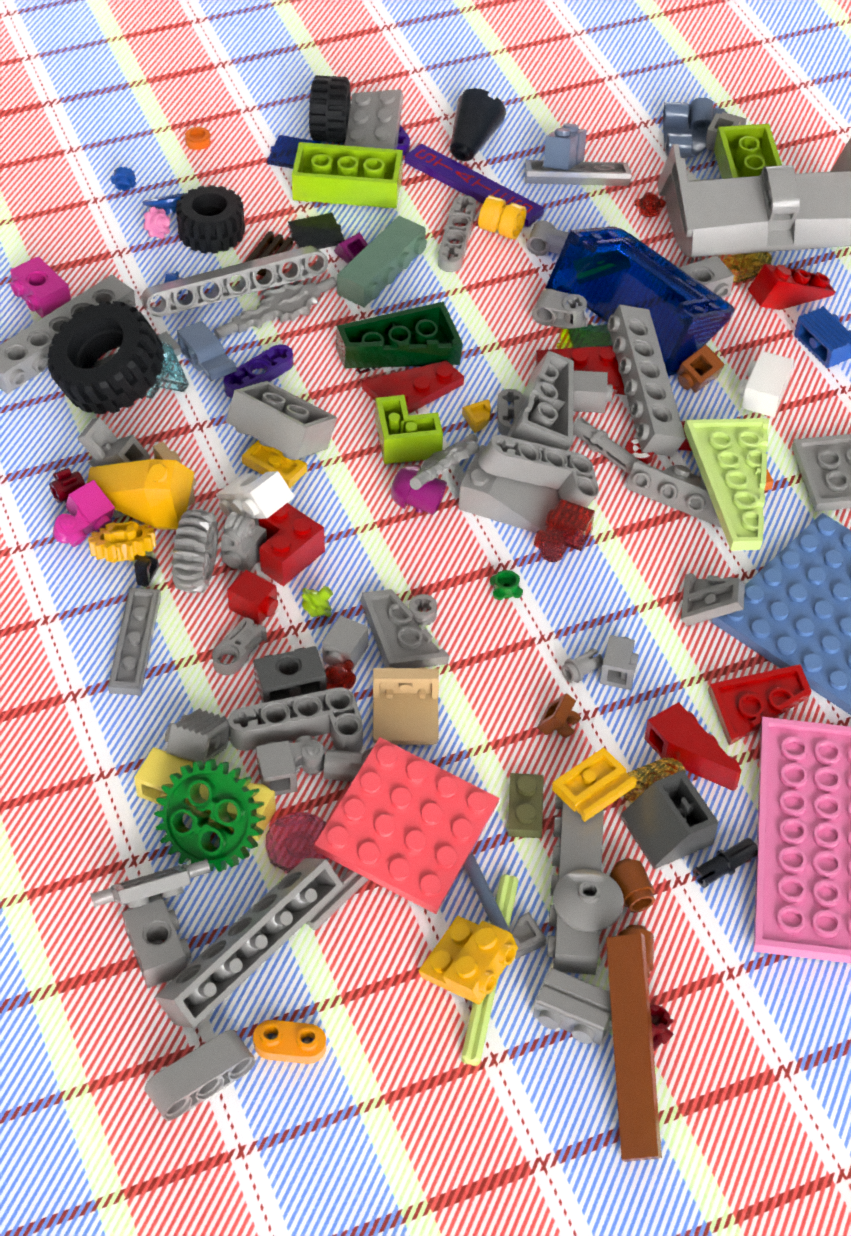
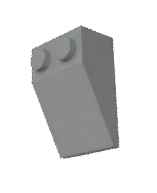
(506, 499)

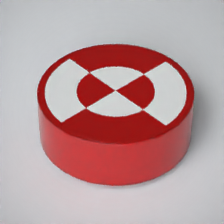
(633, 447)

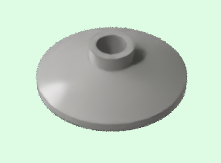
(583, 911)

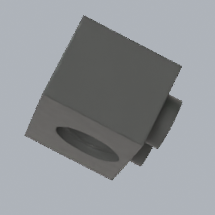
(289, 674)

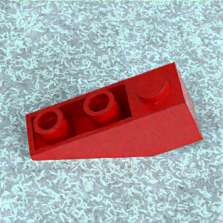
(785, 287)
(680, 736)

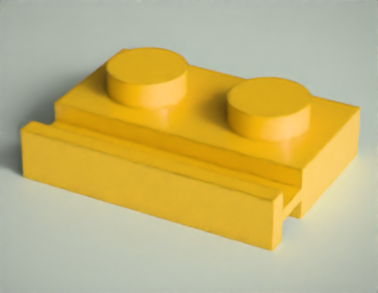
(594, 784)

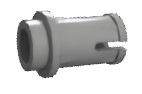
(575, 669)

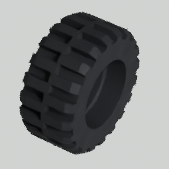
(91, 336)

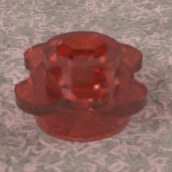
(650, 204)
(340, 675)

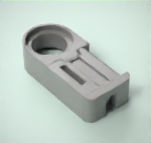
(240, 644)

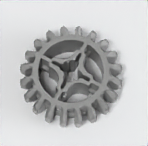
(195, 551)

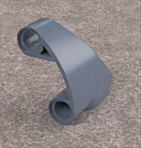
(688, 125)

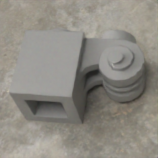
(241, 542)
(280, 761)

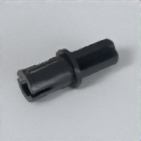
(725, 862)

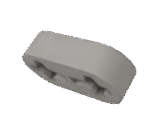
(505, 412)

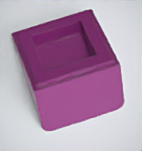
(351, 247)

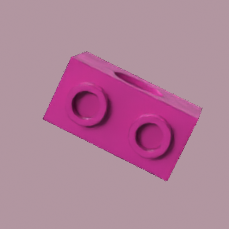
(39, 286)

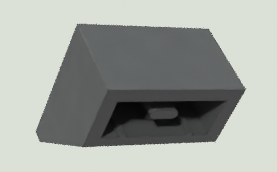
(670, 820)

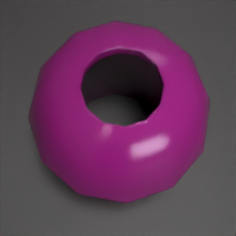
(424, 499)

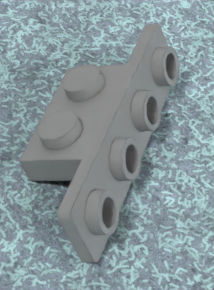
(674, 488)

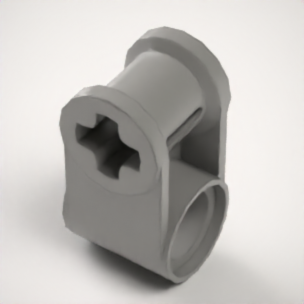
(558, 308)

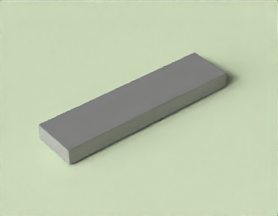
(134, 641)

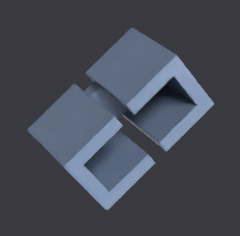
(565, 147)

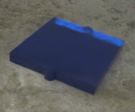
(285, 150)

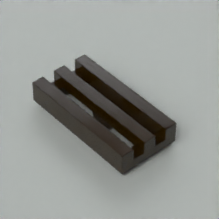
(268, 246)

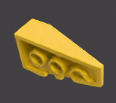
(147, 490)

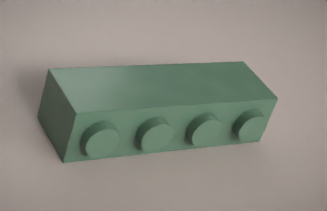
(381, 261)

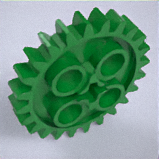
(223, 789)

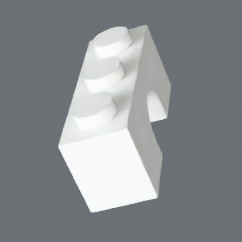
(255, 496)

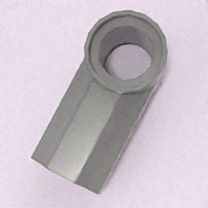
(545, 239)
(343, 764)

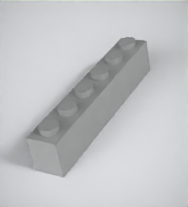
(578, 849)

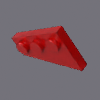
(592, 359)
(418, 384)
(747, 699)

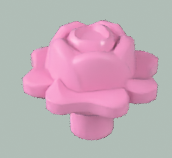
(156, 223)

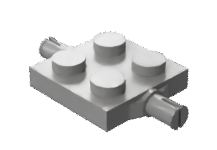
(164, 882)

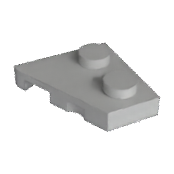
(710, 598)

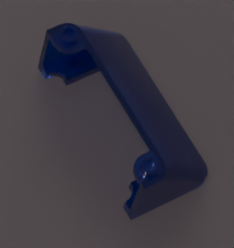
(617, 269)

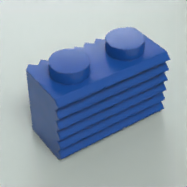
(824, 336)

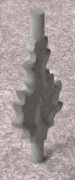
(282, 302)
(443, 459)

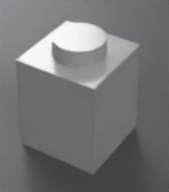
(591, 391)
(345, 641)

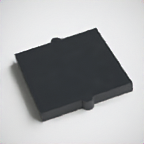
(316, 231)

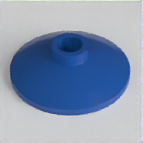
(167, 203)

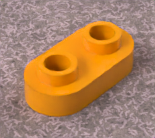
(288, 1043)

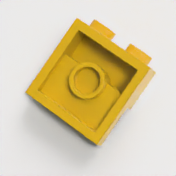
(469, 958)

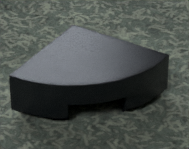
(145, 570)

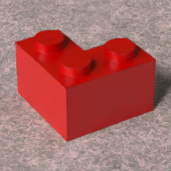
(290, 544)

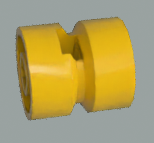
(501, 217)

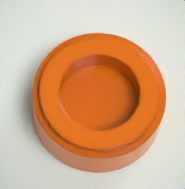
(197, 138)

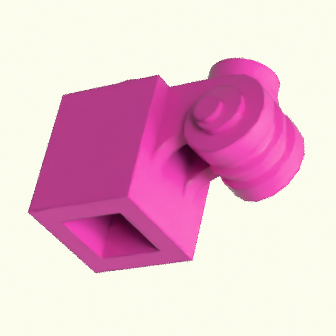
(89, 512)

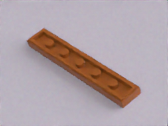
(633, 1048)

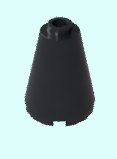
(475, 122)

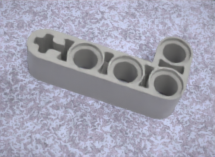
(543, 466)
(297, 716)

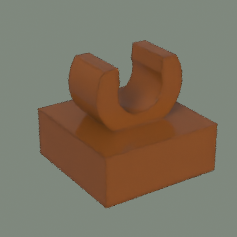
(557, 715)

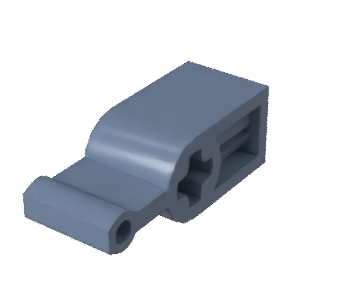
(205, 351)

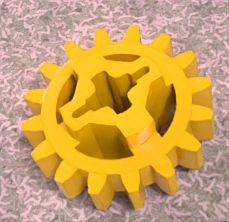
(122, 541)

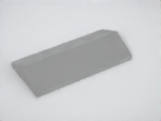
(582, 174)

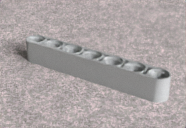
(222, 277)

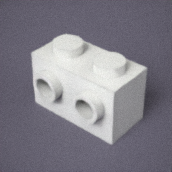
(766, 383)

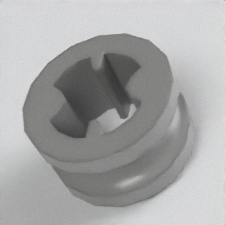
(423, 601)

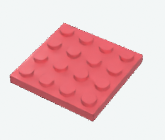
(407, 825)

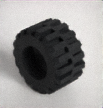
(329, 108)
(210, 219)

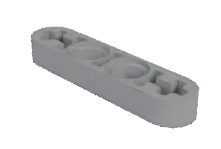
(459, 233)

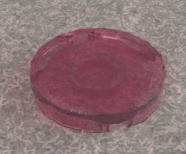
(293, 839)

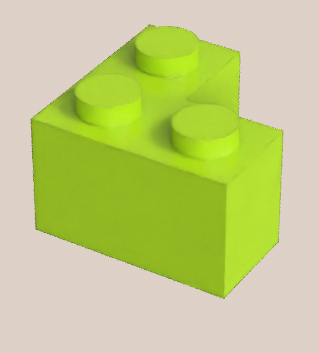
(405, 435)

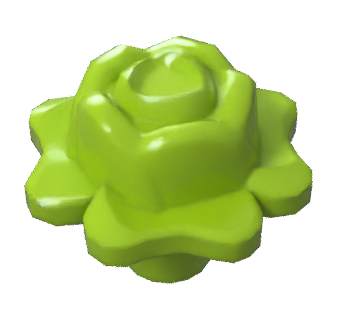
(317, 602)

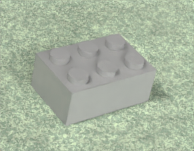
(281, 420)

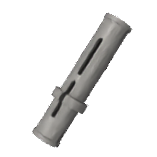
(600, 442)

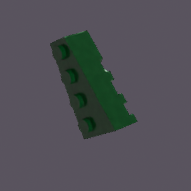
(400, 339)

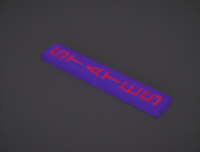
(467, 180)

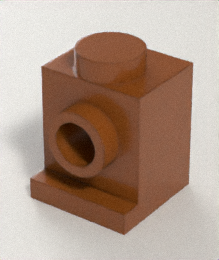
(699, 369)

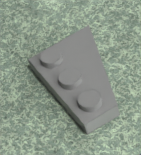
(397, 634)

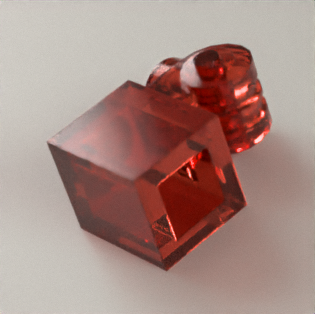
(566, 526)

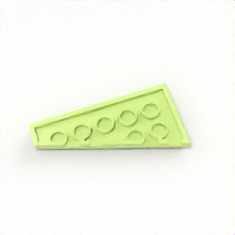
(734, 472)

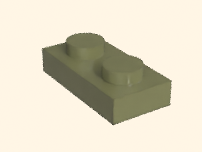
(525, 805)

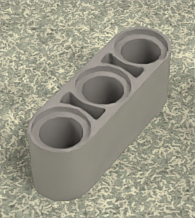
(199, 1075)

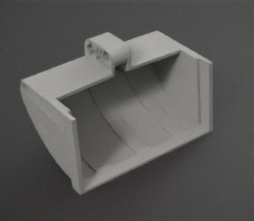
(758, 211)

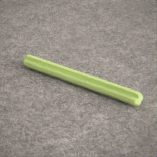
(481, 1013)

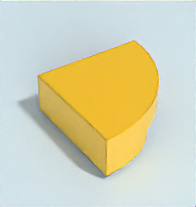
(477, 415)

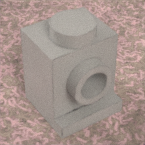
(619, 663)

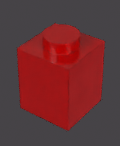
(252, 597)

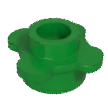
(506, 585)

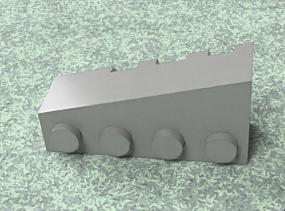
(547, 404)

